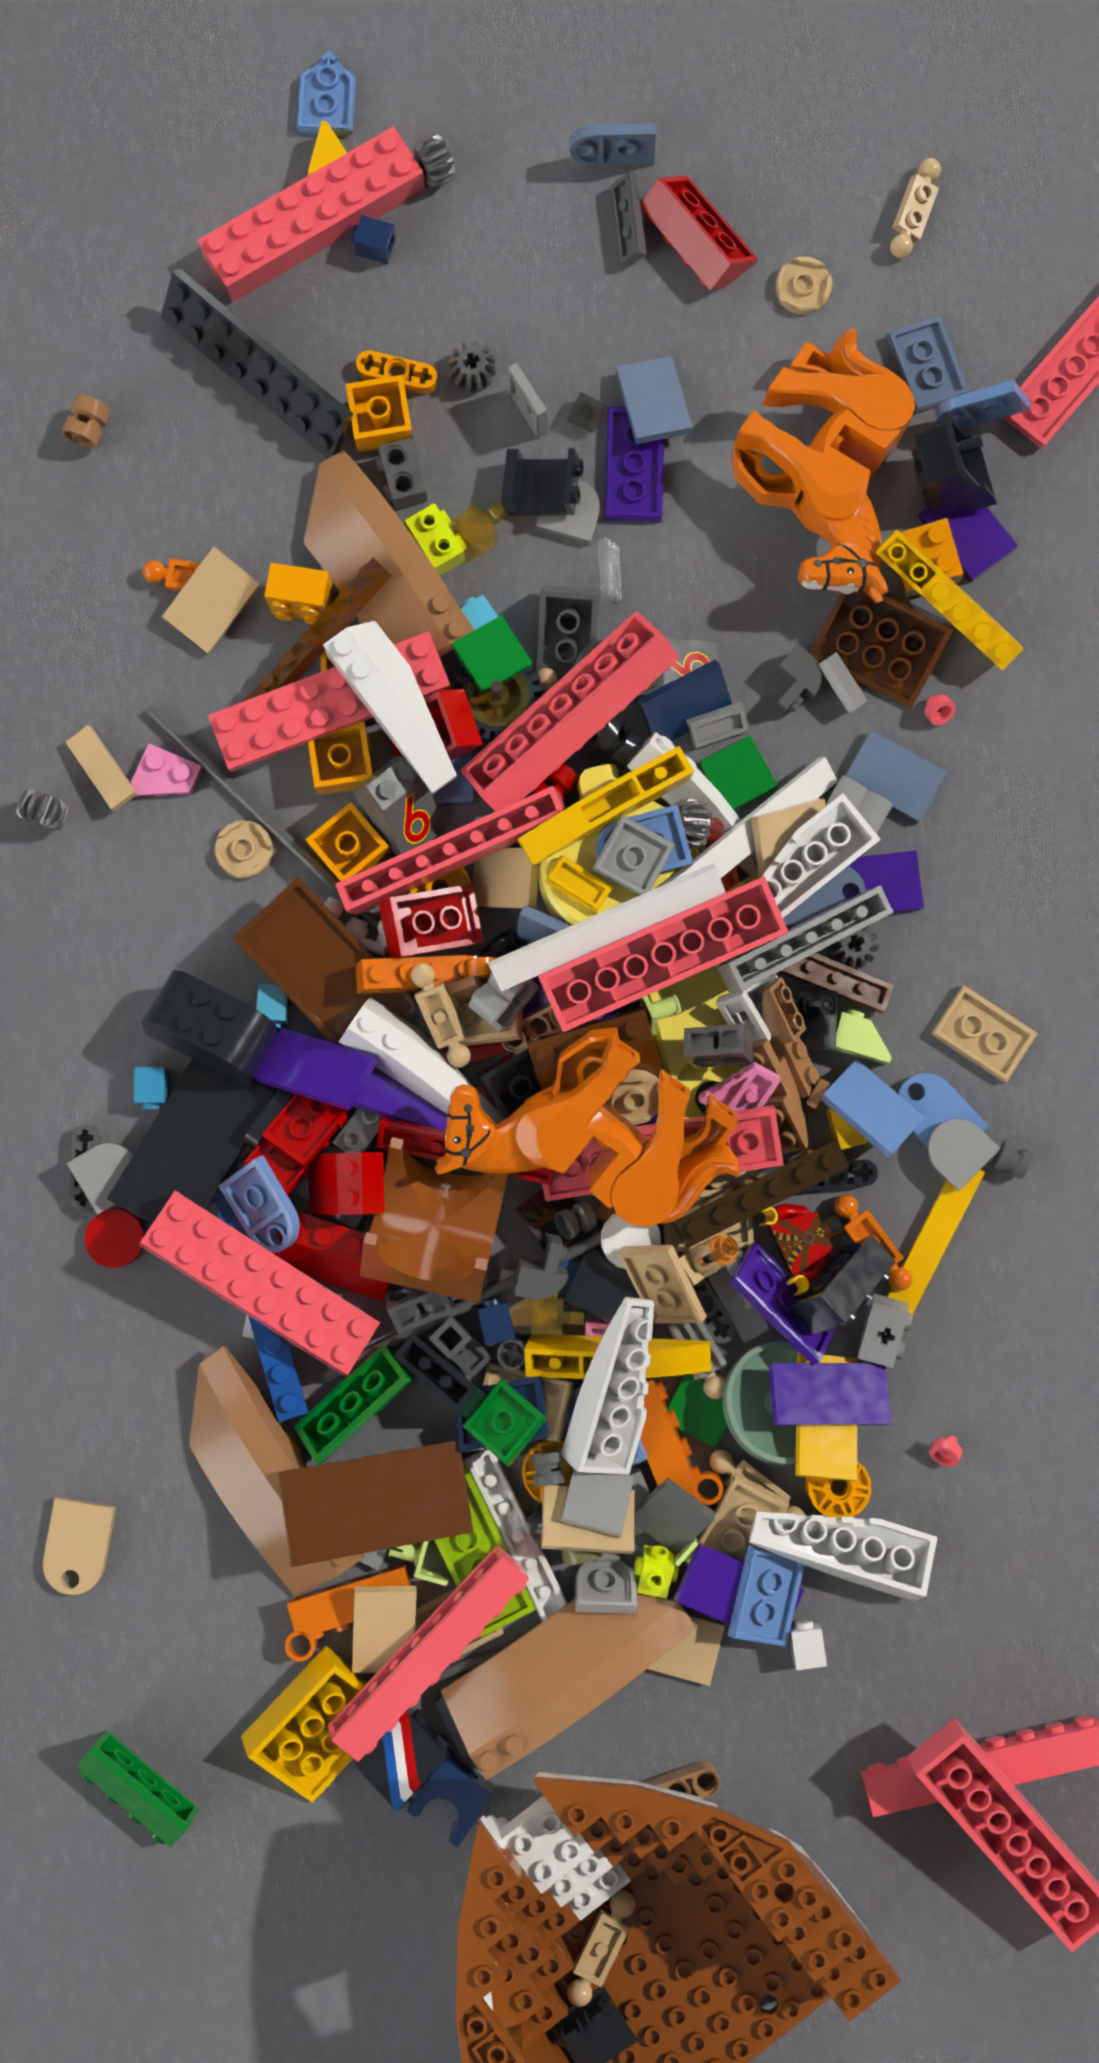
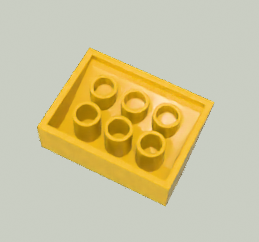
(293, 1732)

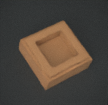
(464, 988)
(814, 1102)

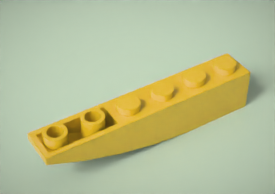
(949, 600)
(607, 805)
(572, 1354)

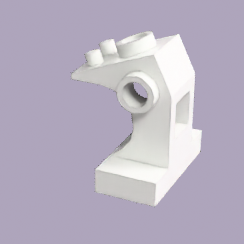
(750, 1004)

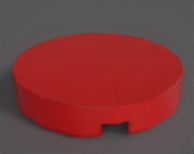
(114, 1238)

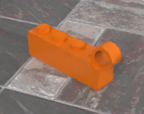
(394, 974)
(667, 1451)
(334, 1607)

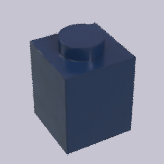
(373, 239)
(496, 1321)

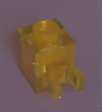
(478, 527)
(549, 1316)

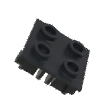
(819, 1016)
(540, 1216)
(595, 2030)

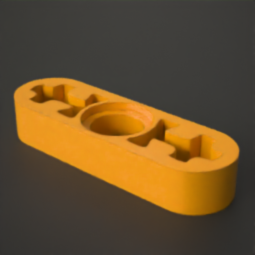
(390, 361)

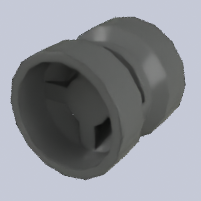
(1011, 1159)
(577, 1219)
(510, 1357)
(547, 1468)

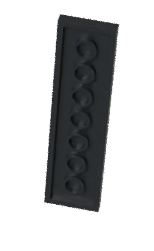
(255, 364)

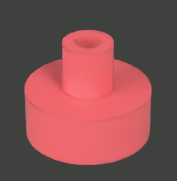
(939, 709)
(946, 1451)

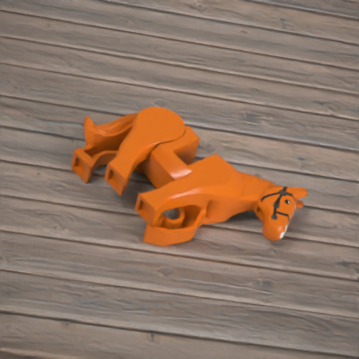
(831, 476)
(638, 1176)

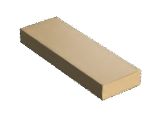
(101, 768)

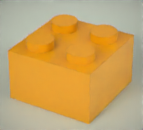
(379, 412)
(938, 545)
(298, 592)
(341, 760)
(348, 843)

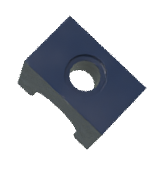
(459, 1785)

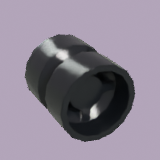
(617, 742)

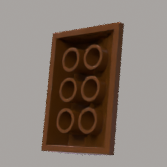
(884, 643)
(632, 1030)

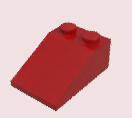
(453, 721)
(430, 921)
(347, 1184)

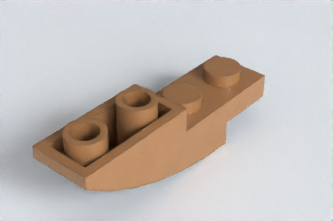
(785, 1027)
(784, 1098)

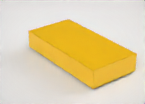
(578, 884)

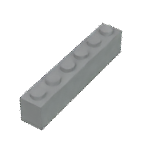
(805, 939)

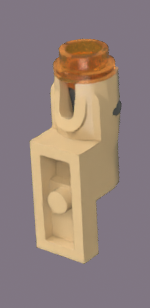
(708, 1257)

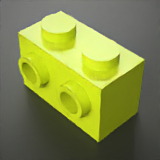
(436, 539)

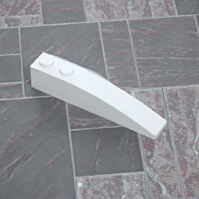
(392, 697)
(697, 788)
(818, 853)
(407, 1056)
(611, 1399)
(853, 1549)

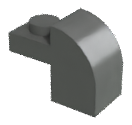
(803, 676)
(544, 1278)
(460, 1346)

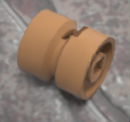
(87, 419)

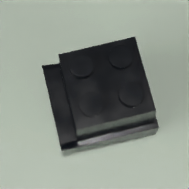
(952, 469)

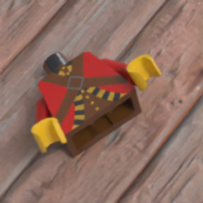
(801, 1241)

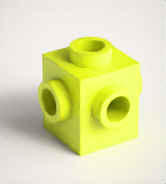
(655, 1571)

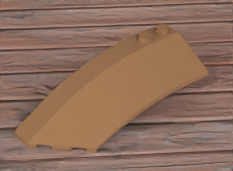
(355, 523)
(241, 1456)
(557, 1677)

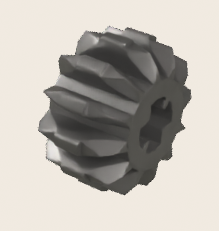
(434, 160)
(482, 362)
(42, 810)
(695, 821)
(863, 952)

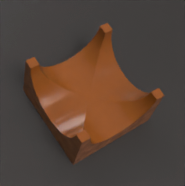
(433, 1228)

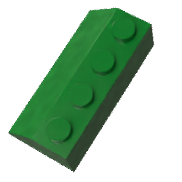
(352, 1404)
(138, 1789)

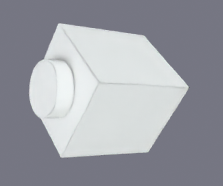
(807, 1645)

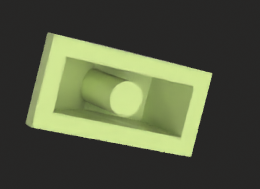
(860, 1038)

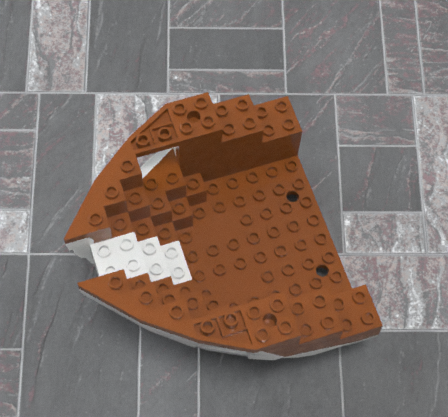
(712, 1930)

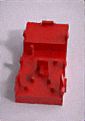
(297, 1138)

